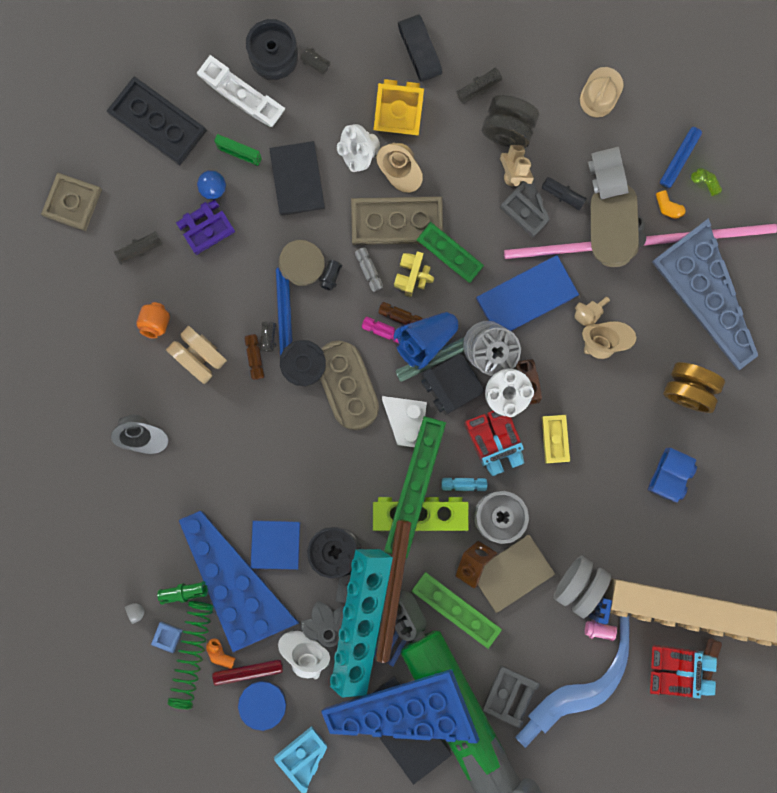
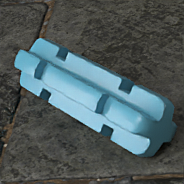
(464, 484)

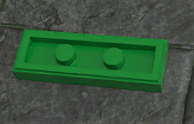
(450, 252)

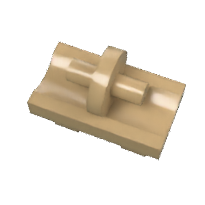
(516, 166)

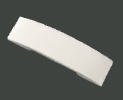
(240, 93)

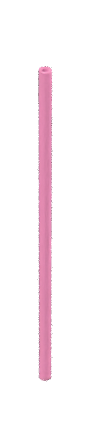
(650, 240)

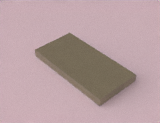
(393, 219)

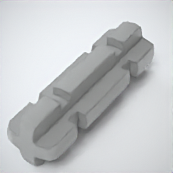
(369, 269)

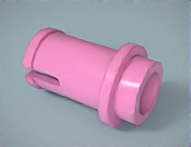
(600, 630)

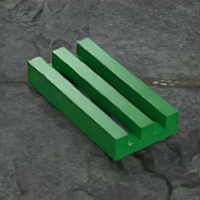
(238, 150)

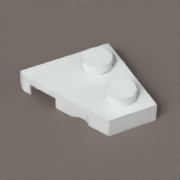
(405, 419)

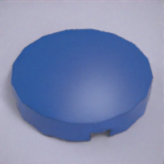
(262, 705)

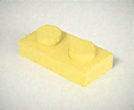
(555, 439)

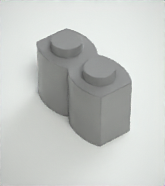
(609, 173)

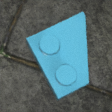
(301, 758)

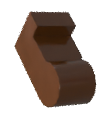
(529, 369)

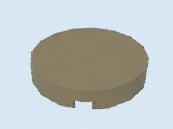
(301, 262)

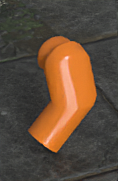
(217, 654)

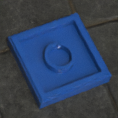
(275, 545)

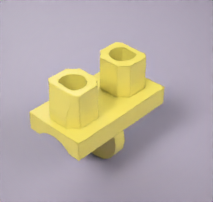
(413, 263)

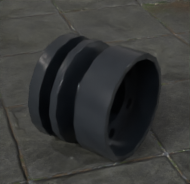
(322, 545)

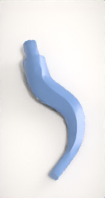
(578, 697)

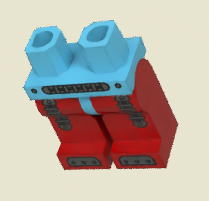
(501, 445)
(689, 669)

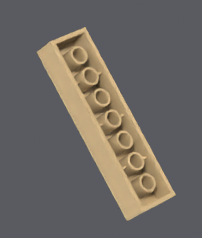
(692, 612)

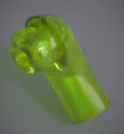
(708, 178)

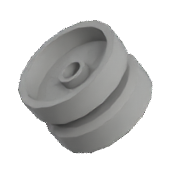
(515, 517)
(582, 586)

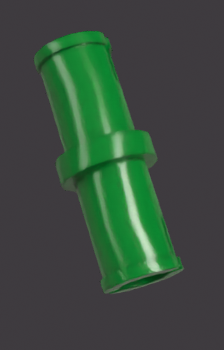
(182, 592)

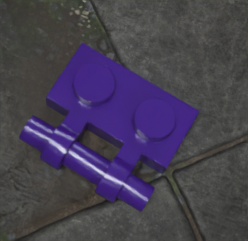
(208, 232)

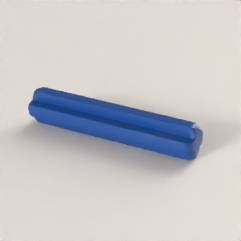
(680, 157)

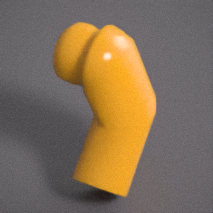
(669, 208)

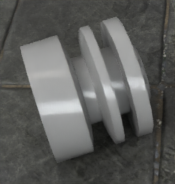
(480, 341)

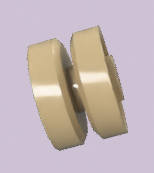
(197, 353)

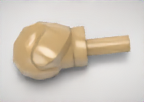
(590, 313)

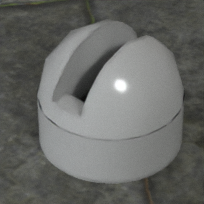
(135, 612)

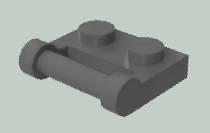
(503, 694)

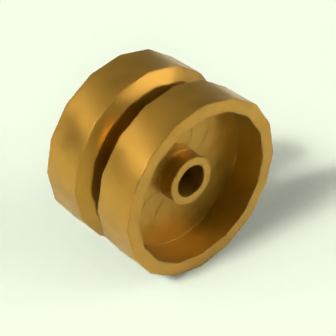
(694, 387)

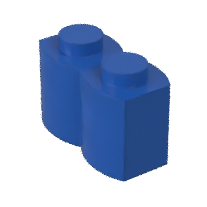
(672, 475)

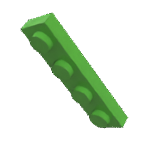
(456, 610)

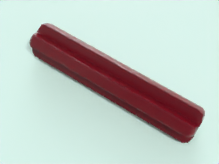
(247, 672)

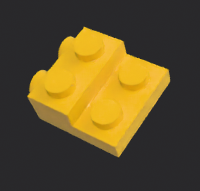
(398, 107)

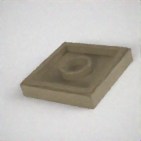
(71, 201)

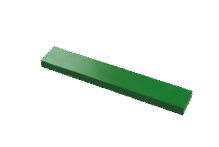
(417, 478)

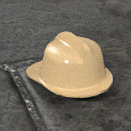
(601, 92)
(400, 167)
(606, 338)

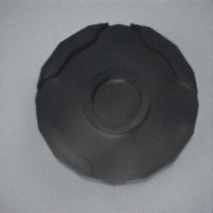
(302, 363)

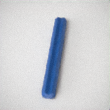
(284, 310)

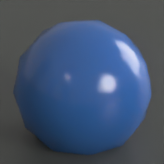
(211, 184)

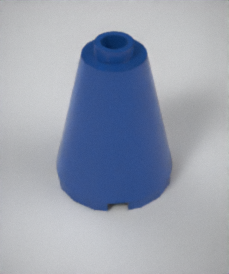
(425, 338)

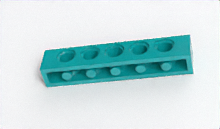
(361, 622)

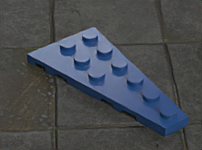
(238, 594)
(412, 710)

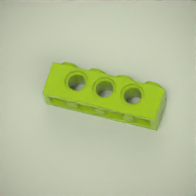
(456, 522)

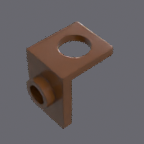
(472, 564)

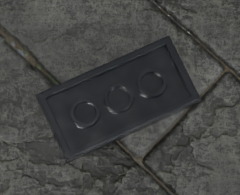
(156, 120)
(414, 756)

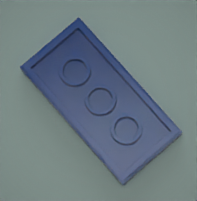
(528, 295)

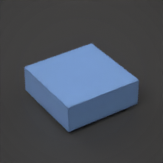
(167, 637)

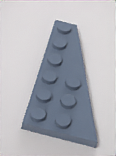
(704, 285)

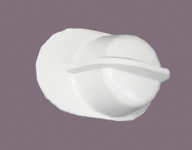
(304, 655)

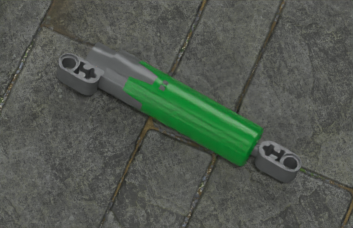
(428, 654)

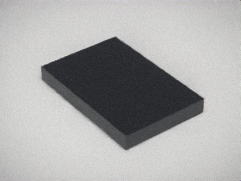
(297, 178)

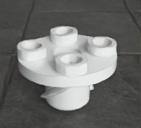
(357, 147)
(509, 392)

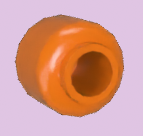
(153, 320)

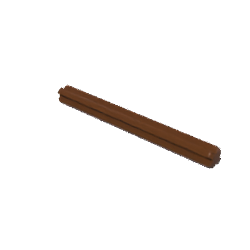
(393, 591)

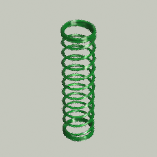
(181, 703)

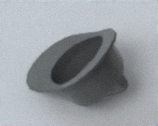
(138, 435)

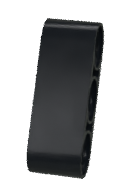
(420, 48)

